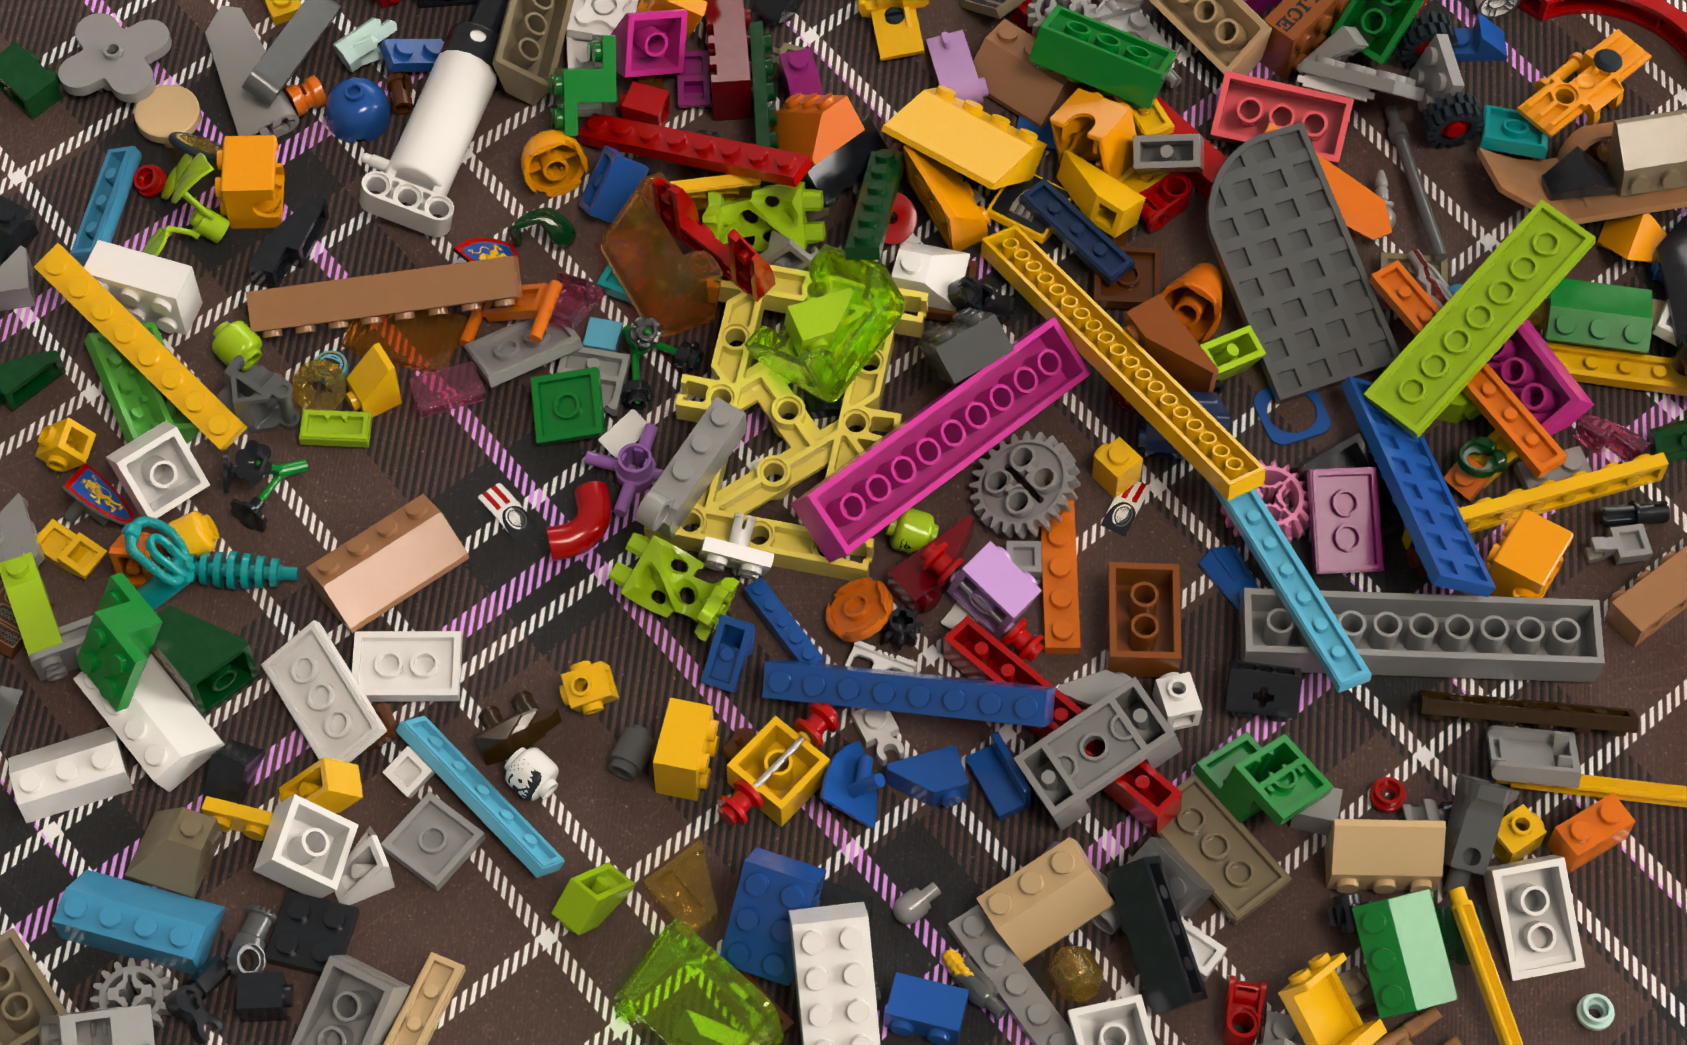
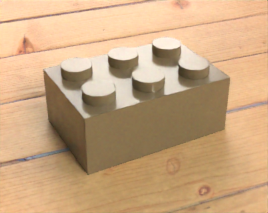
(23, 993)

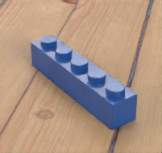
(780, 623)

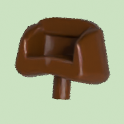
(739, 740)

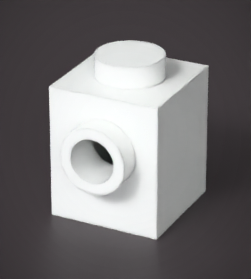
(1177, 700)

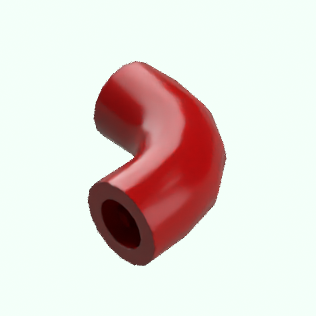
(587, 527)

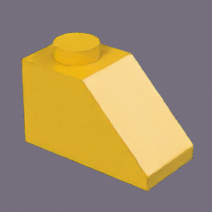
(373, 383)
(326, 783)

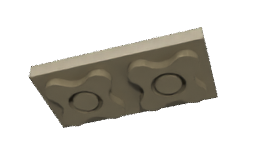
(1223, 852)

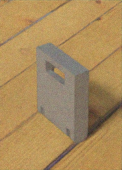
(1529, 755)

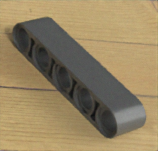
(290, 49)

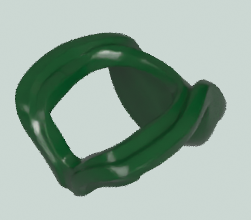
(557, 225)

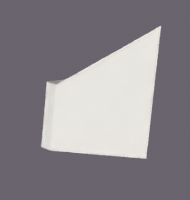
(365, 871)

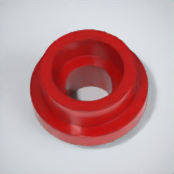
(149, 180)
(1391, 786)

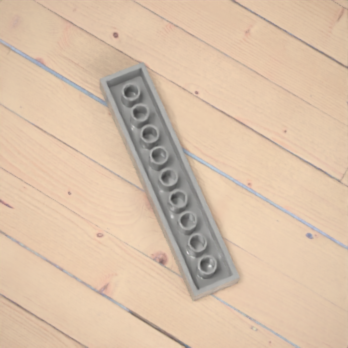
(1437, 635)

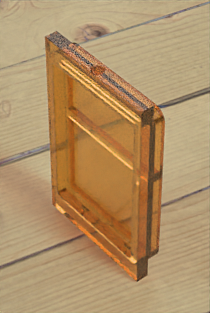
(415, 343)

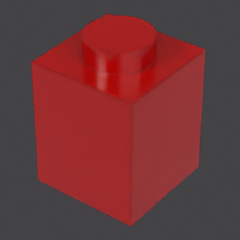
(645, 104)

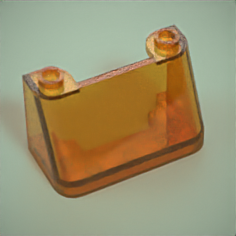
(652, 269)

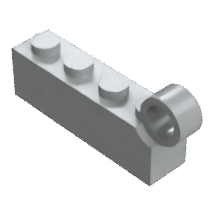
(692, 468)

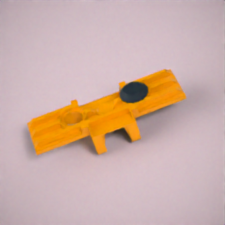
(1596, 85)

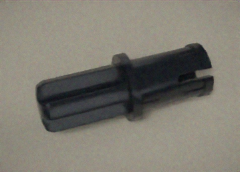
(1635, 513)

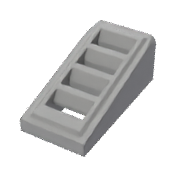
(1339, 45)

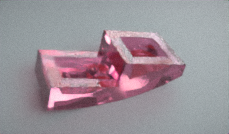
(1602, 434)

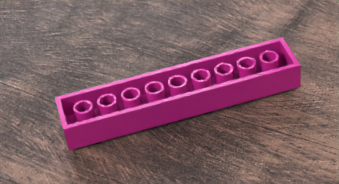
(939, 441)

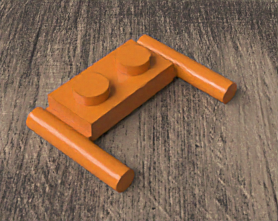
(536, 304)

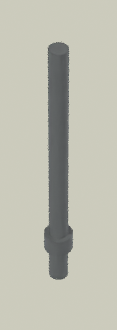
(1399, 136)

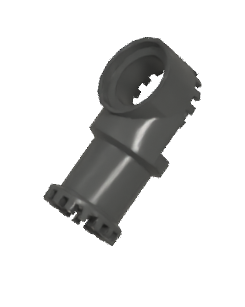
(251, 939)

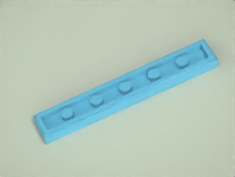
(480, 796)

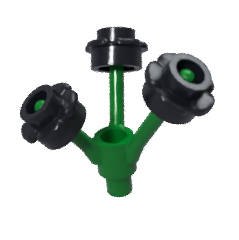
(641, 337)

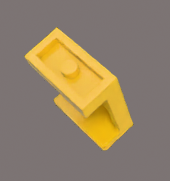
(1323, 1007)

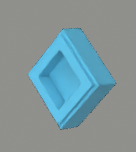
(603, 334)

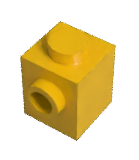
(1116, 467)
(1518, 835)

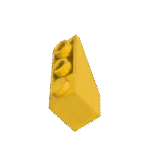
(1100, 196)

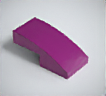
(694, 82)

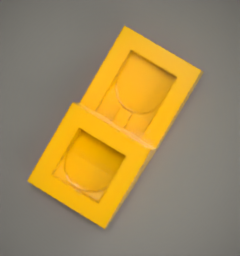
(70, 551)

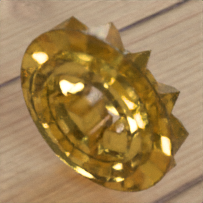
(315, 371)

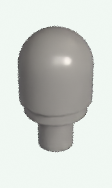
(915, 904)

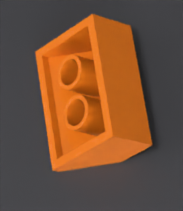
(816, 124)

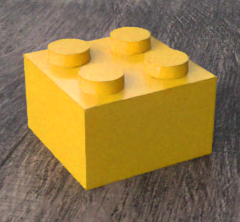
(685, 749)

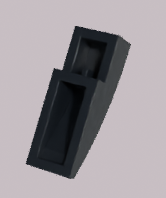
(288, 244)

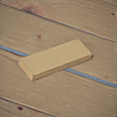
(426, 1002)

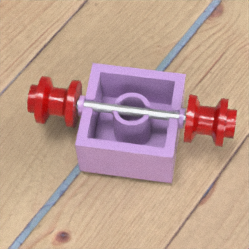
(991, 592)

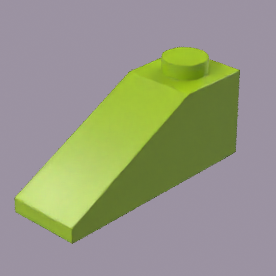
(30, 603)

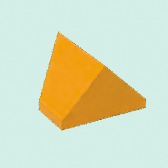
(1632, 237)

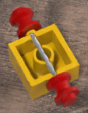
(779, 768)

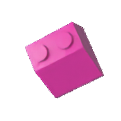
(651, 43)

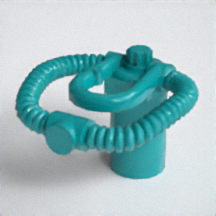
(177, 571)

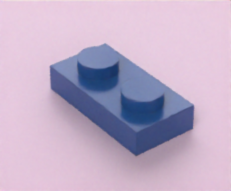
(410, 54)

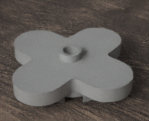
(115, 58)

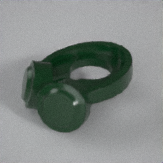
(1485, 447)

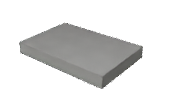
(511, 353)

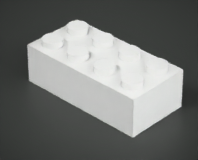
(834, 975)

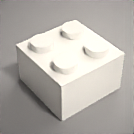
(158, 470)
(306, 847)

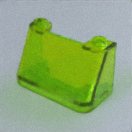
(872, 317)
(695, 995)

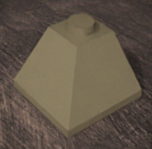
(176, 851)

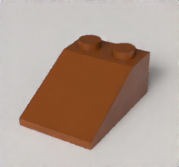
(1171, 344)

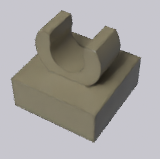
(1357, 987)

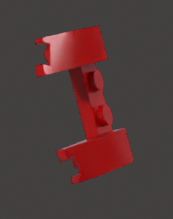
(736, 258)

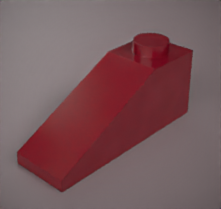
(919, 588)

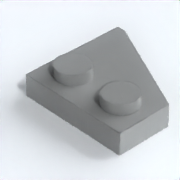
(18, 532)

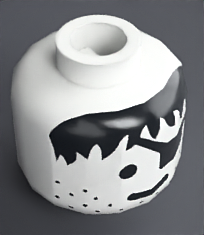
(531, 774)

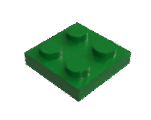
(568, 406)

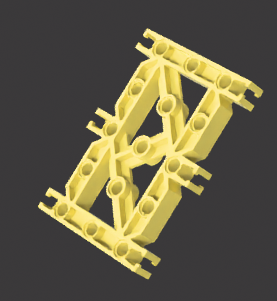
(809, 447)

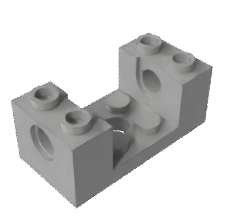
(1068, 776)

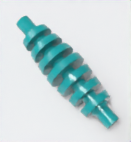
(235, 568)

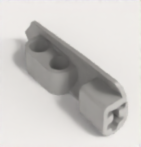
(236, 54)

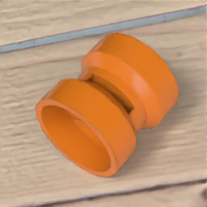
(306, 95)

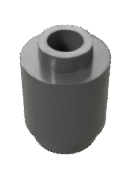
(631, 752)

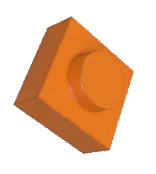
(1465, 483)

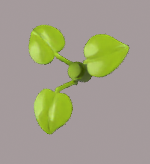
(204, 220)

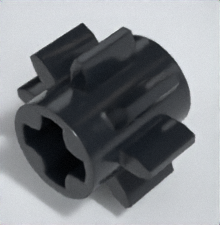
(910, 627)
(1342, 912)

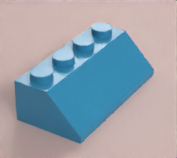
(138, 921)

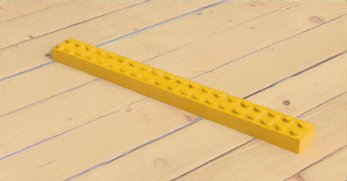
(1125, 364)

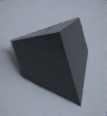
(1577, 177)

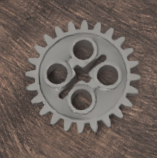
(1048, 462)

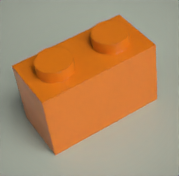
(1591, 832)

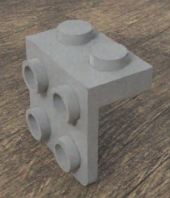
(58, 660)

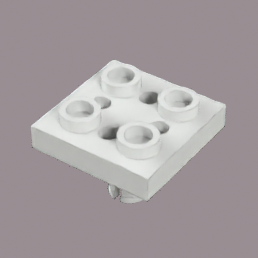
(736, 552)

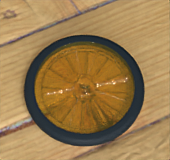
(195, 144)

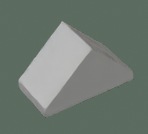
(17, 281)

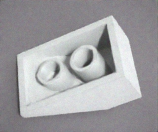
(1534, 916)

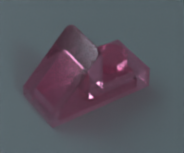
(575, 300)

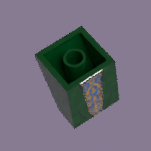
(203, 658)

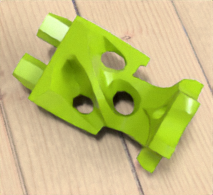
(786, 218)
(655, 573)

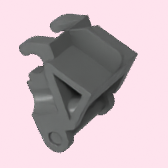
(259, 398)

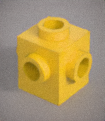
(65, 445)
(588, 687)

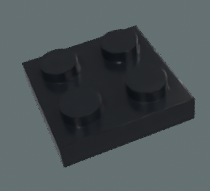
(310, 932)

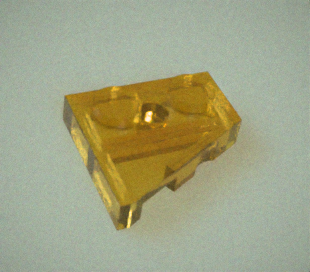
(685, 889)

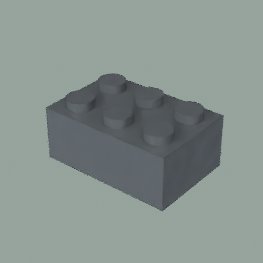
(964, 344)

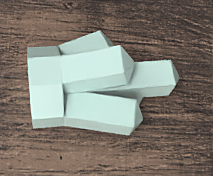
(362, 43)

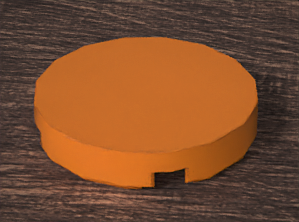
(859, 609)

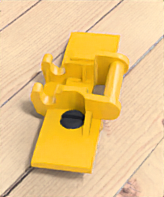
(895, 26)

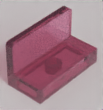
(447, 389)

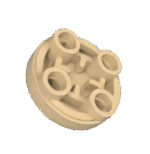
(167, 111)

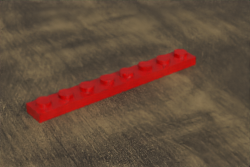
(695, 149)

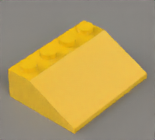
(967, 138)

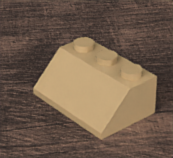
(1384, 855)
(1046, 900)

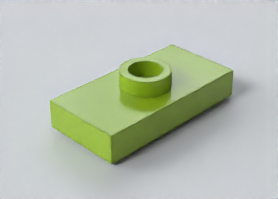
(335, 428)

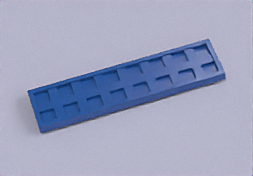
(1421, 498)

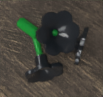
(252, 465)

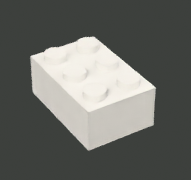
(148, 285)

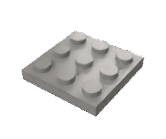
(1363, 76)

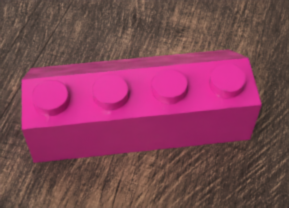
(1540, 380)

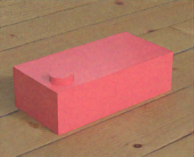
(1251, 103)

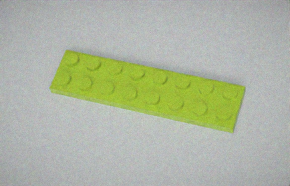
(1479, 318)

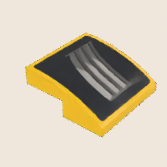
(1009, 211)

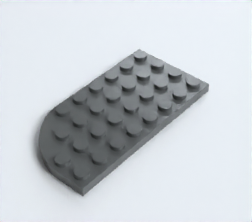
(1295, 266)

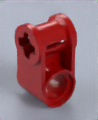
(1161, 204)
(1243, 1007)

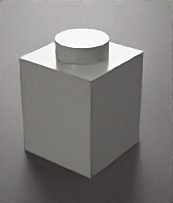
(1320, 815)

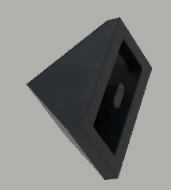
(232, 771)

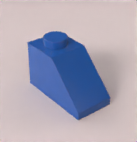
(930, 777)

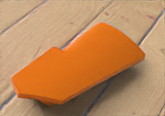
(1360, 207)

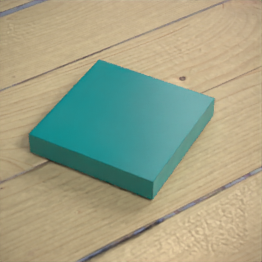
(1511, 133)

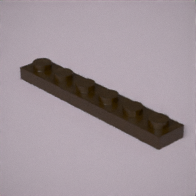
(1541, 714)

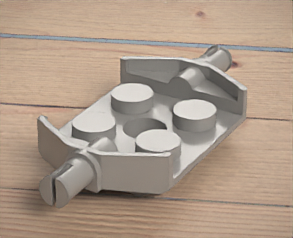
(1128, 18)

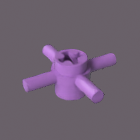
(629, 458)

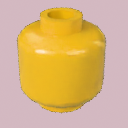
(197, 532)

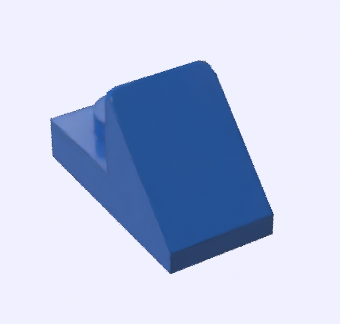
(1481, 42)
(728, 653)

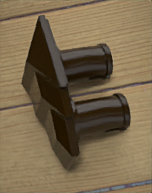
(520, 730)

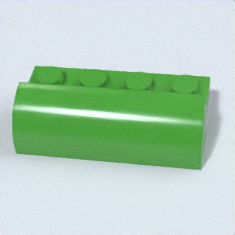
(132, 396)

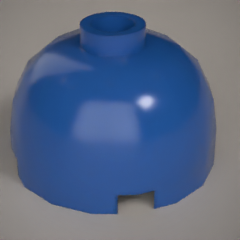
(357, 110)

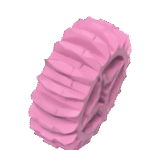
(1276, 487)

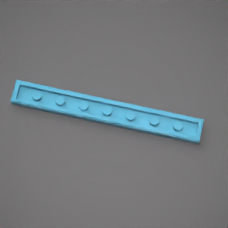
(1296, 590)

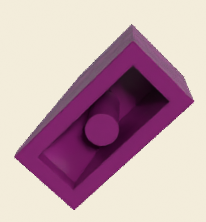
(799, 73)

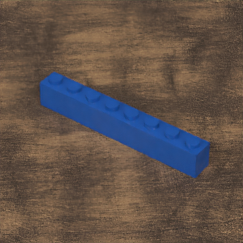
(909, 692)

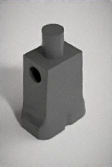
(1473, 827)

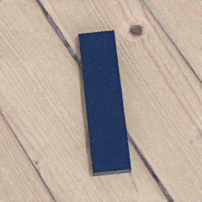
(1077, 232)

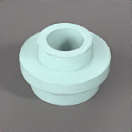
(1601, 1004)

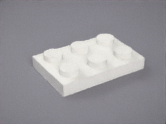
(408, 665)

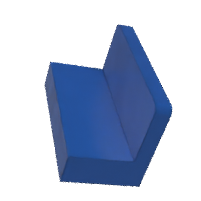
(611, 184)
(1000, 779)

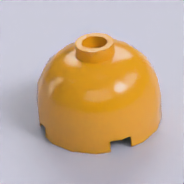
(553, 163)

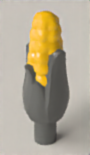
(968, 976)

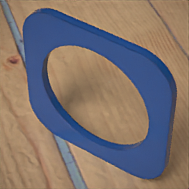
(1284, 438)

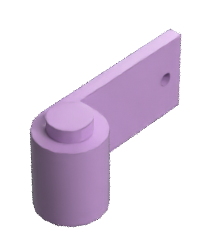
(955, 66)

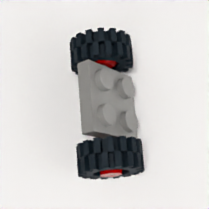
(1446, 112)

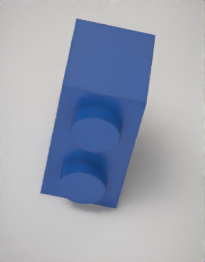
(926, 1009)

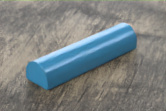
(106, 201)

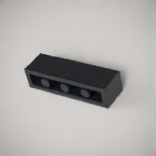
(1156, 935)

